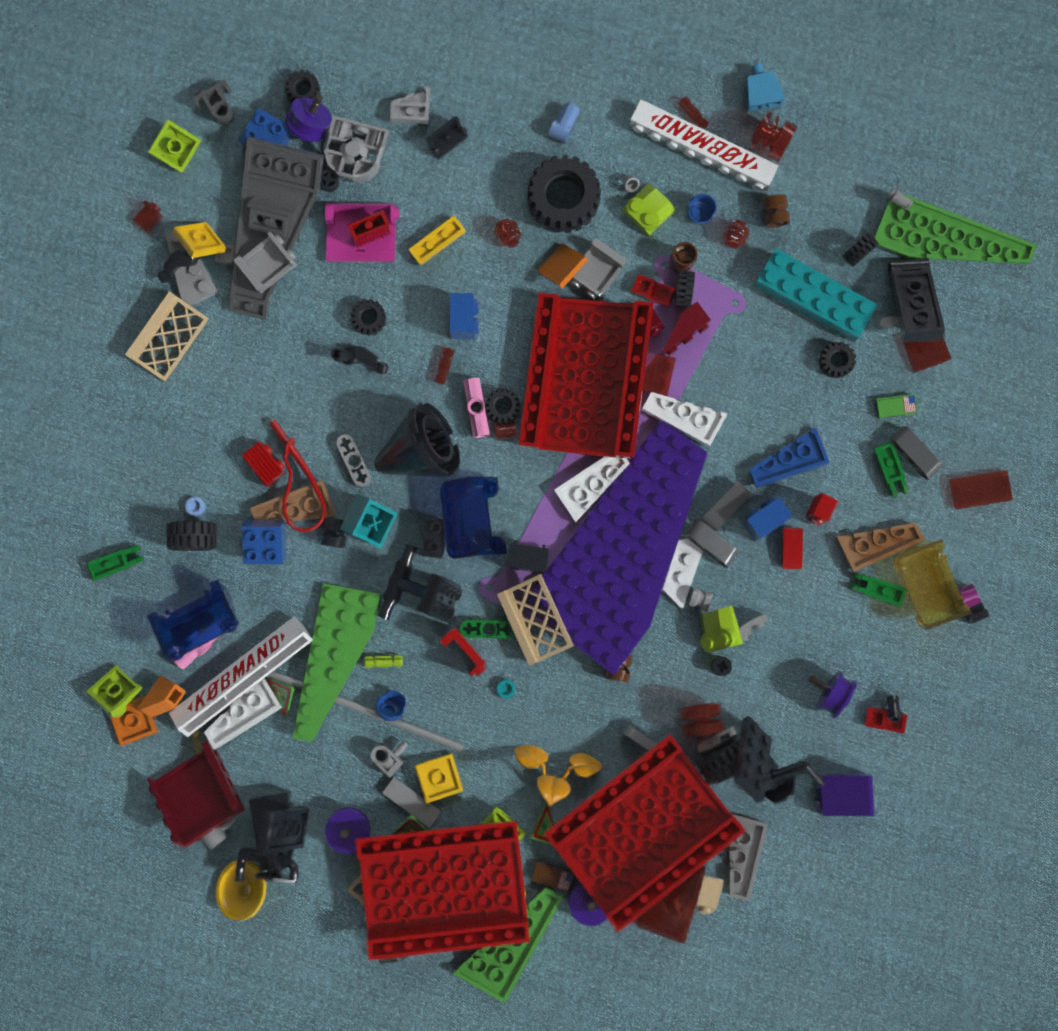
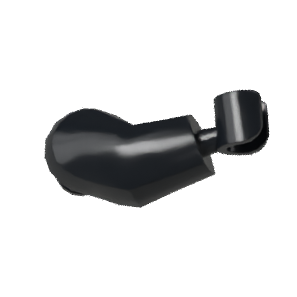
(176, 260)
(357, 355)

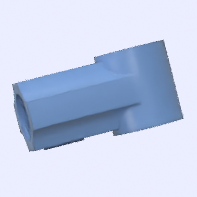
(562, 127)

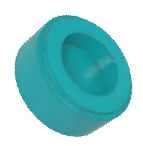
(505, 688)

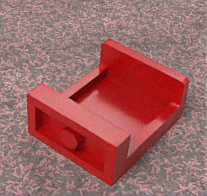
(455, 635)

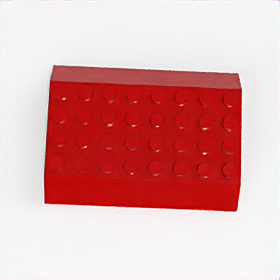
(586, 376)
(644, 833)
(443, 890)

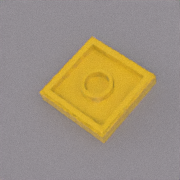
(199, 239)
(438, 778)

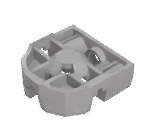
(350, 147)

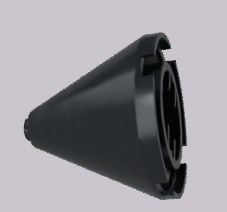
(420, 446)

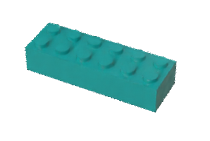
(815, 295)

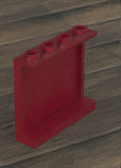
(196, 797)

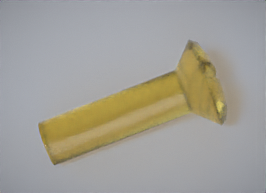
(196, 742)

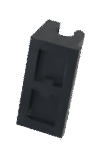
(447, 137)

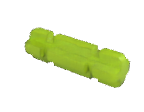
(383, 661)

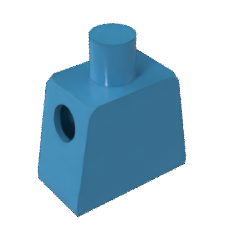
(762, 90)

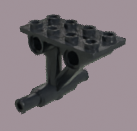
(436, 598)

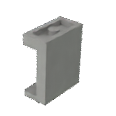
(266, 262)
(599, 270)

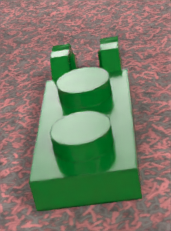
(891, 468)
(113, 563)
(880, 590)

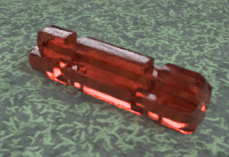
(693, 112)
(444, 366)

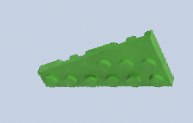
(499, 967)

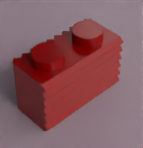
(369, 228)
(264, 464)
(821, 509)

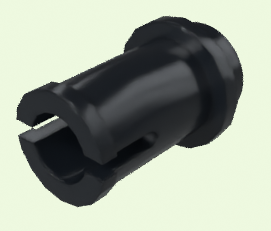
(894, 713)

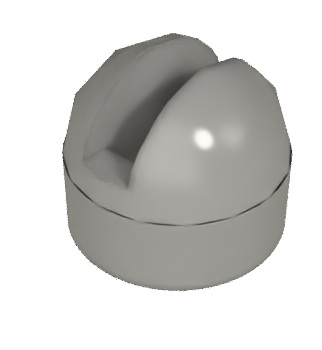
(631, 183)

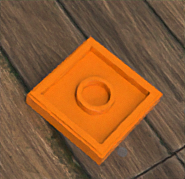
(562, 265)
(133, 723)

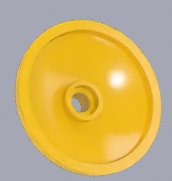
(243, 898)

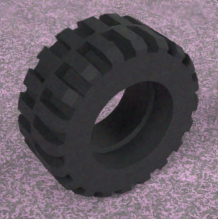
(569, 170)

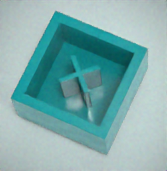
(369, 520)

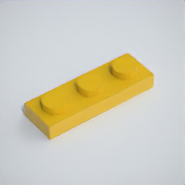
(437, 240)

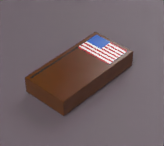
(552, 876)

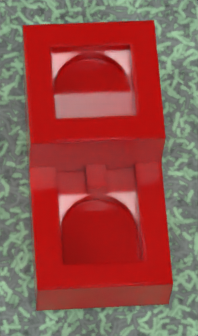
(653, 291)
(792, 548)
(878, 719)

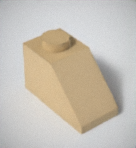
(709, 895)

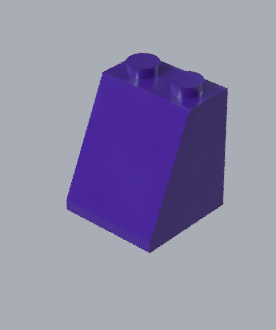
(846, 795)

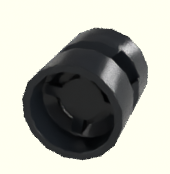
(333, 525)

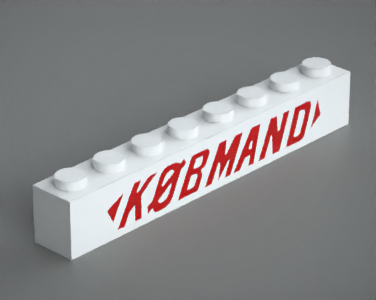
(703, 145)
(240, 676)

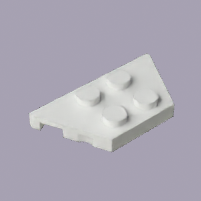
(682, 571)

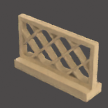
(151, 329)
(519, 624)

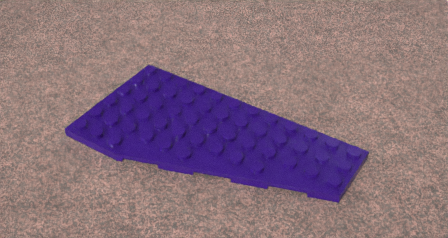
(622, 552)

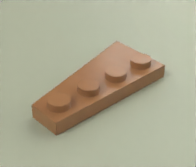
(300, 505)
(875, 545)

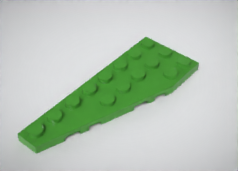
(943, 235)
(340, 635)

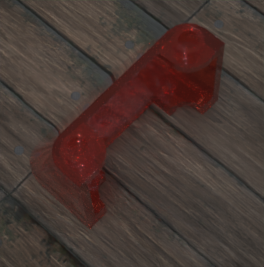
(674, 912)

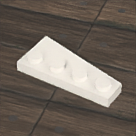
(685, 417)
(589, 484)
(243, 714)

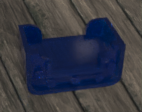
(468, 517)
(195, 623)

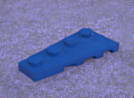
(796, 458)

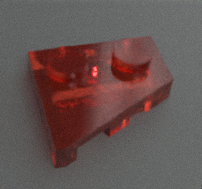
(659, 374)

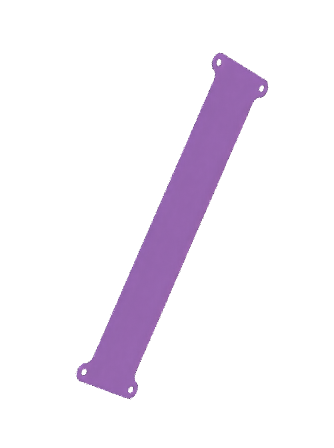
(551, 520)

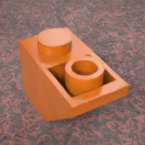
(161, 698)

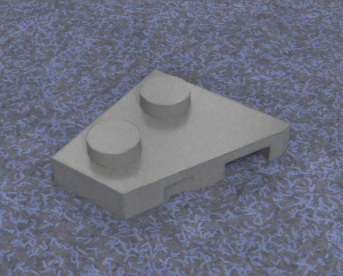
(411, 108)
(721, 738)

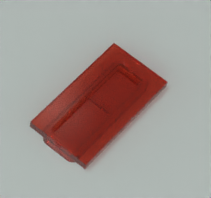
(981, 489)

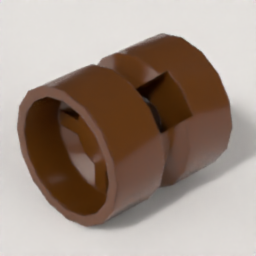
(776, 211)
(683, 257)
(622, 674)

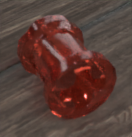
(506, 431)

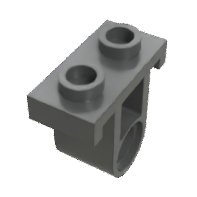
(216, 101)

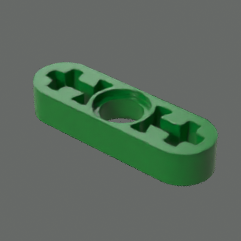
(483, 622)

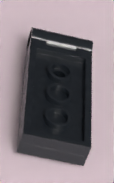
(916, 300)

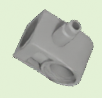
(392, 761)
(218, 835)

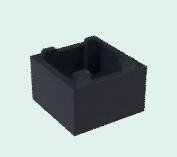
(527, 558)

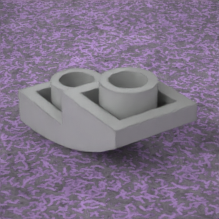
(756, 622)

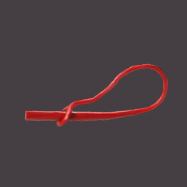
(290, 449)

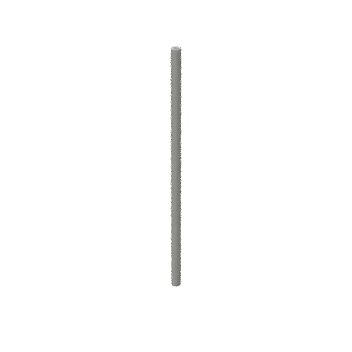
(372, 713)

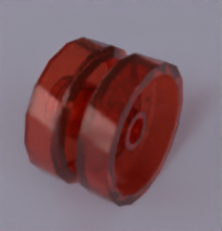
(701, 717)

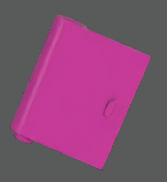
(339, 242)

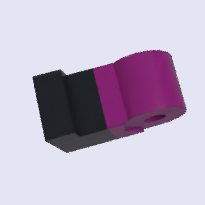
(975, 604)

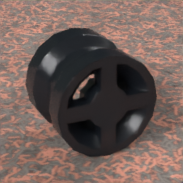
(329, 176)
(717, 665)

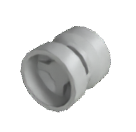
(700, 599)

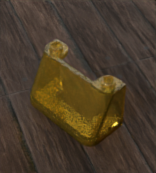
(931, 585)

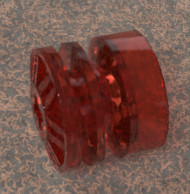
(773, 136)

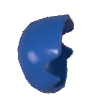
(701, 209)
(391, 705)

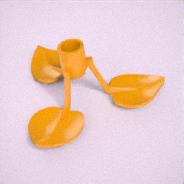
(550, 787)

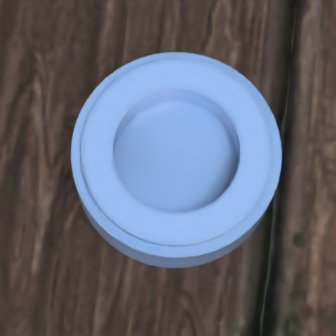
(195, 506)

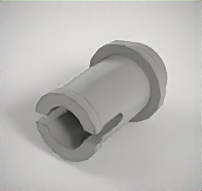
(899, 199)

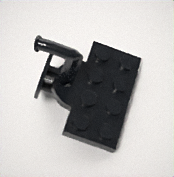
(758, 772)
(280, 835)

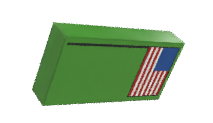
(896, 406)

